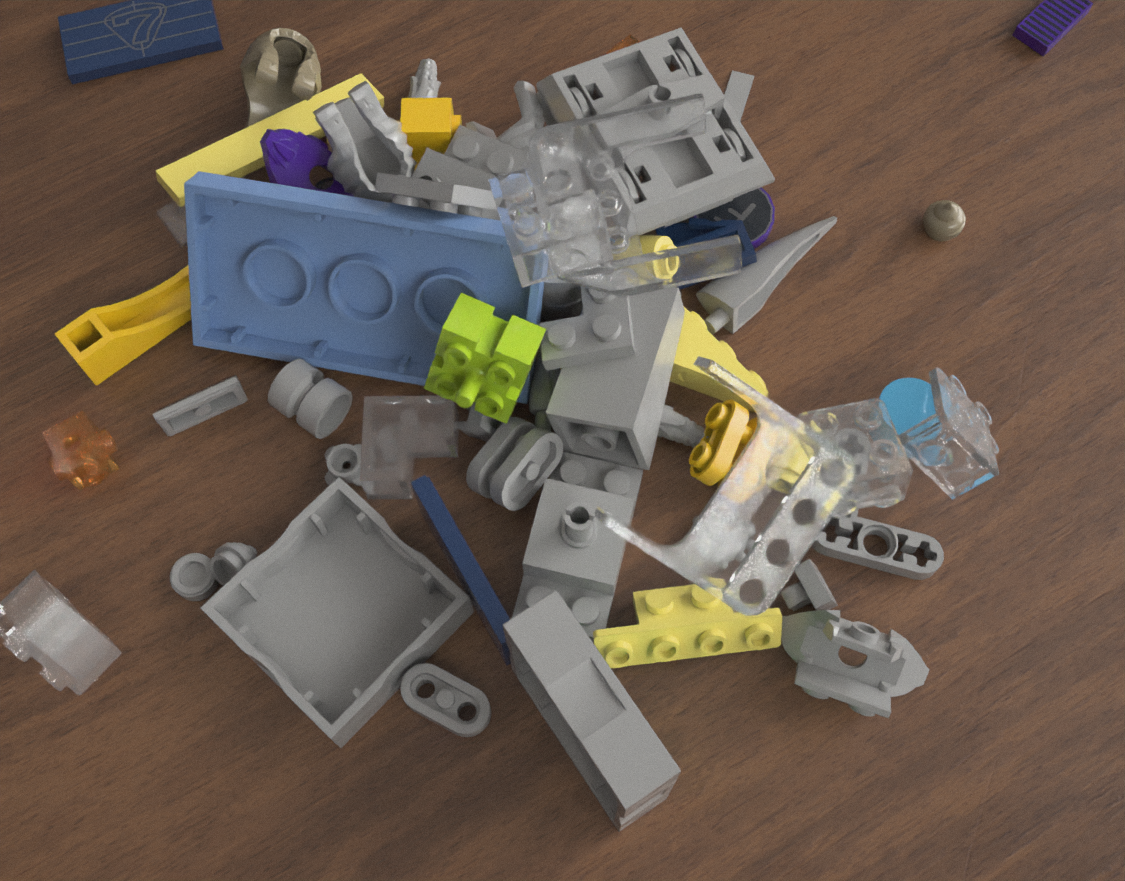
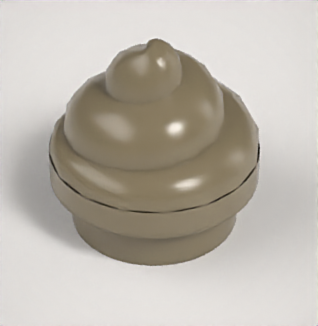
(944, 220)

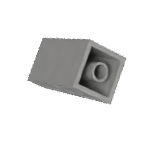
(617, 404)

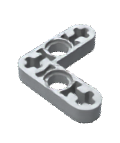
(906, 564)

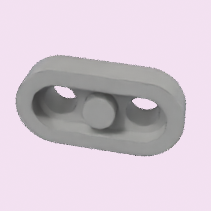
(446, 702)

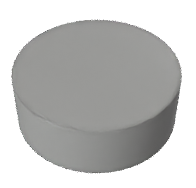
(193, 577)

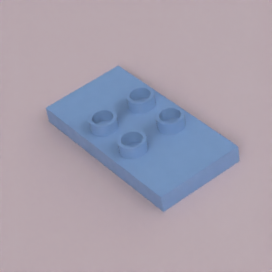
(339, 276)

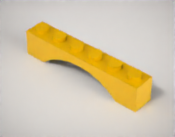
(118, 333)

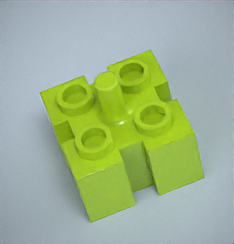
(483, 358)

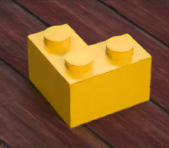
(428, 124)

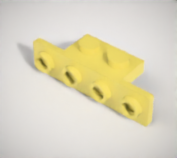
(685, 625)

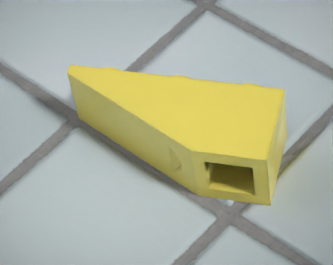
(698, 341)

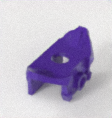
(292, 156)

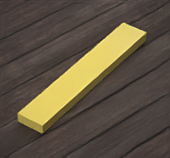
(242, 151)

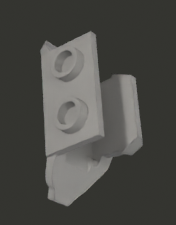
(888, 670)

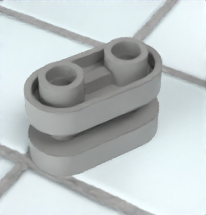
(514, 463)

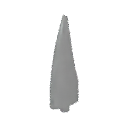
(740, 296)

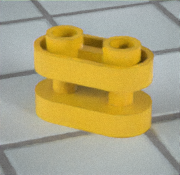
(728, 435)

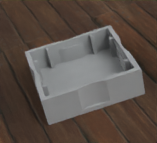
(339, 611)
(589, 711)

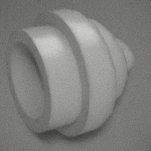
(230, 560)

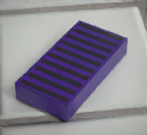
(1050, 23)

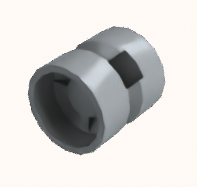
(316, 401)

